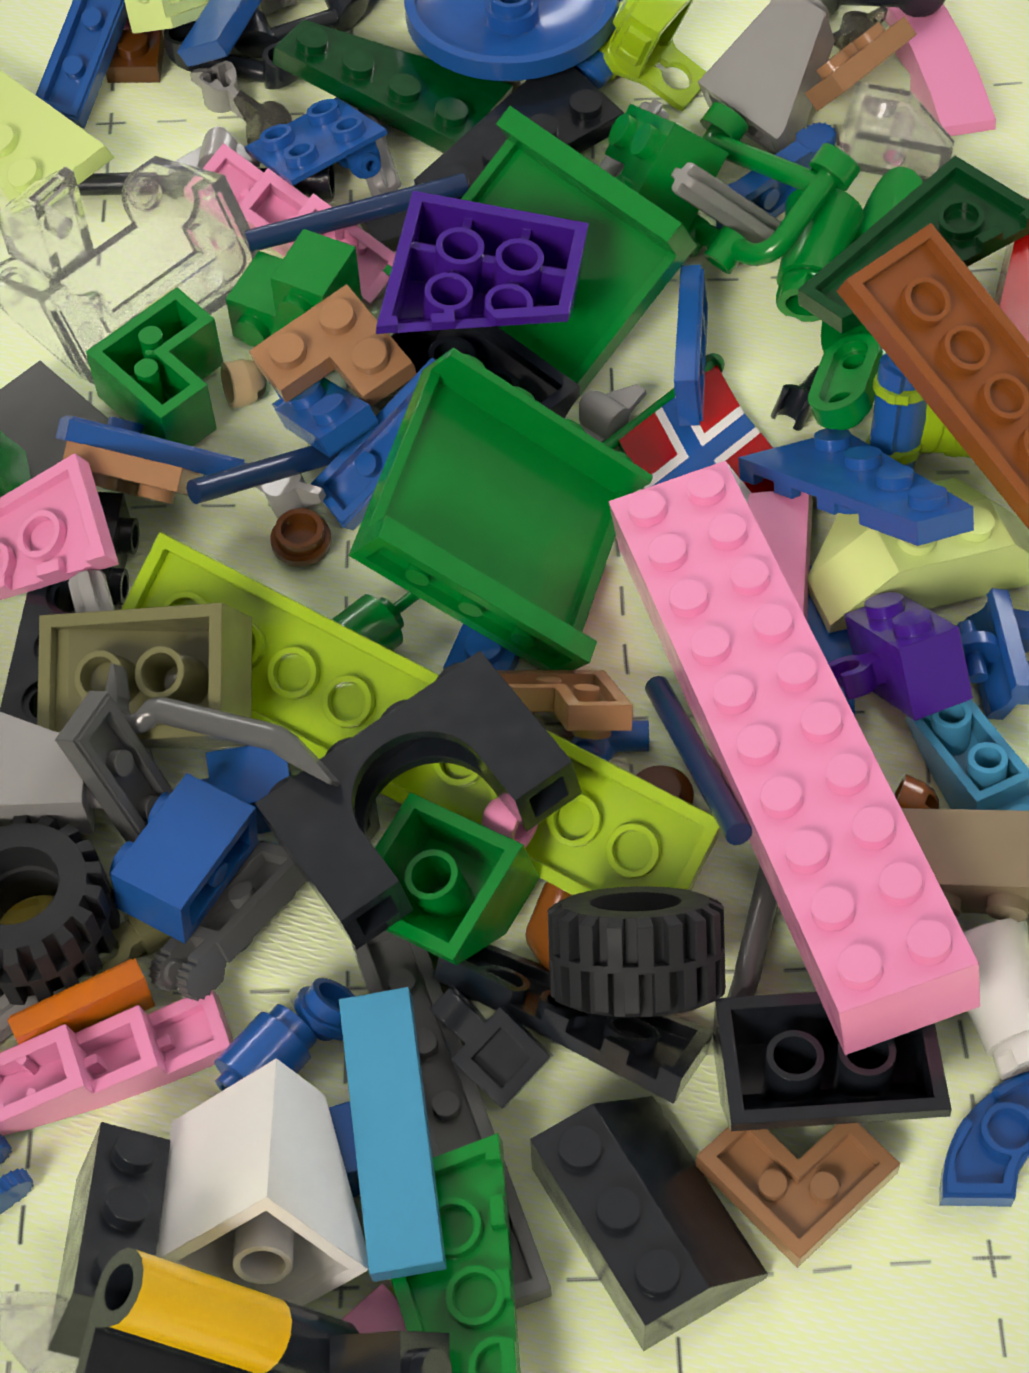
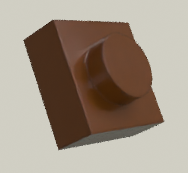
(137, 58)

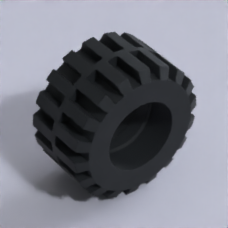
(72, 929)
(636, 951)

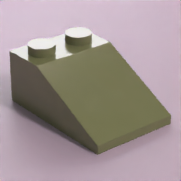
(168, 652)

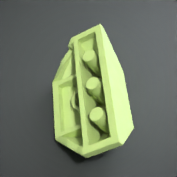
(966, 566)

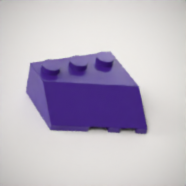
(480, 267)

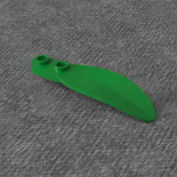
(850, 361)

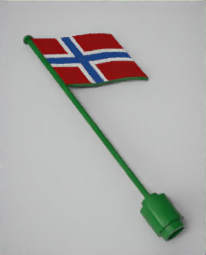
(653, 444)

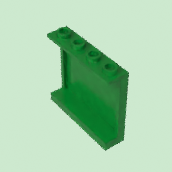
(627, 252)
(497, 512)

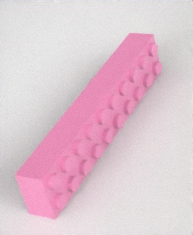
(796, 763)

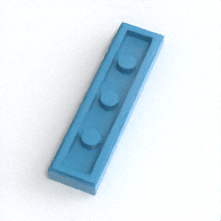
(391, 1135)

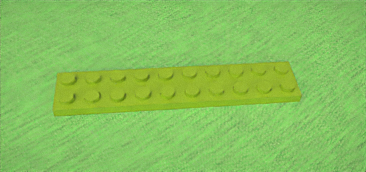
(336, 683)

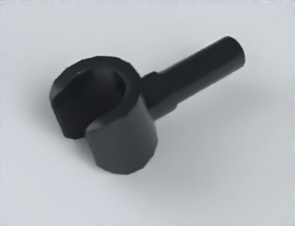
(794, 401)

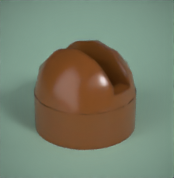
(915, 794)

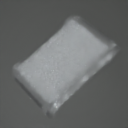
(180, 235)

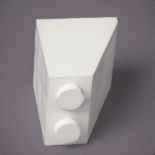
(262, 1190)

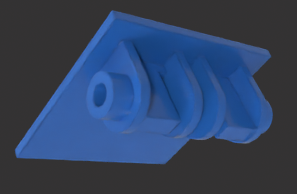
(321, 137)

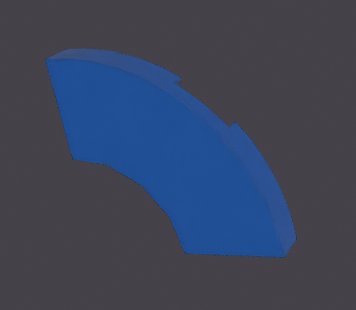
(989, 1149)

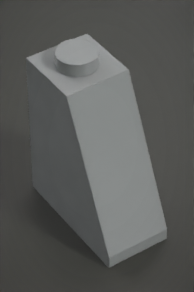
(772, 69)
(40, 778)

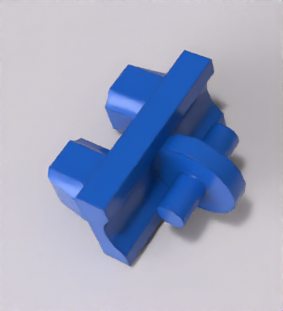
(995, 653)

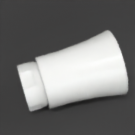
(1004, 993)

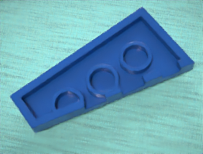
(863, 481)

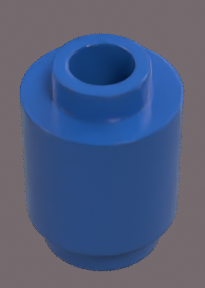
(267, 1037)

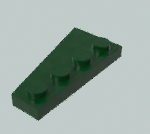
(390, 83)
(959, 200)

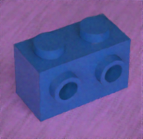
(183, 857)

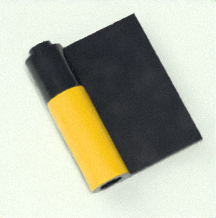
(181, 1320)

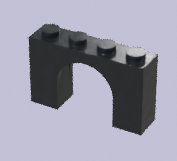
(460, 720)

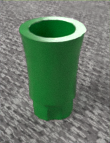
(821, 241)

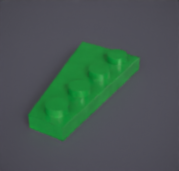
(476, 1291)

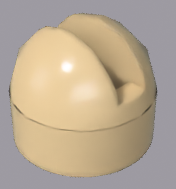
(242, 382)

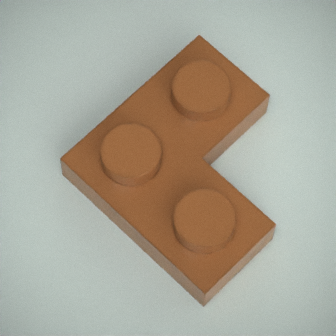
(858, 60)
(333, 337)
(133, 474)
(581, 699)
(799, 1199)

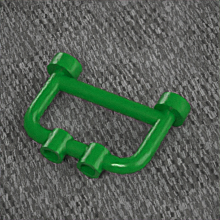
(829, 170)

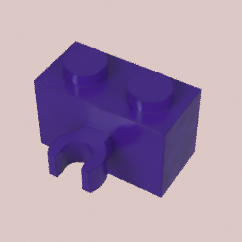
(903, 657)

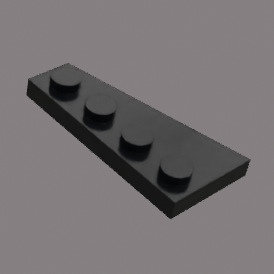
(559, 103)
(648, 1051)

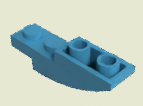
(971, 760)

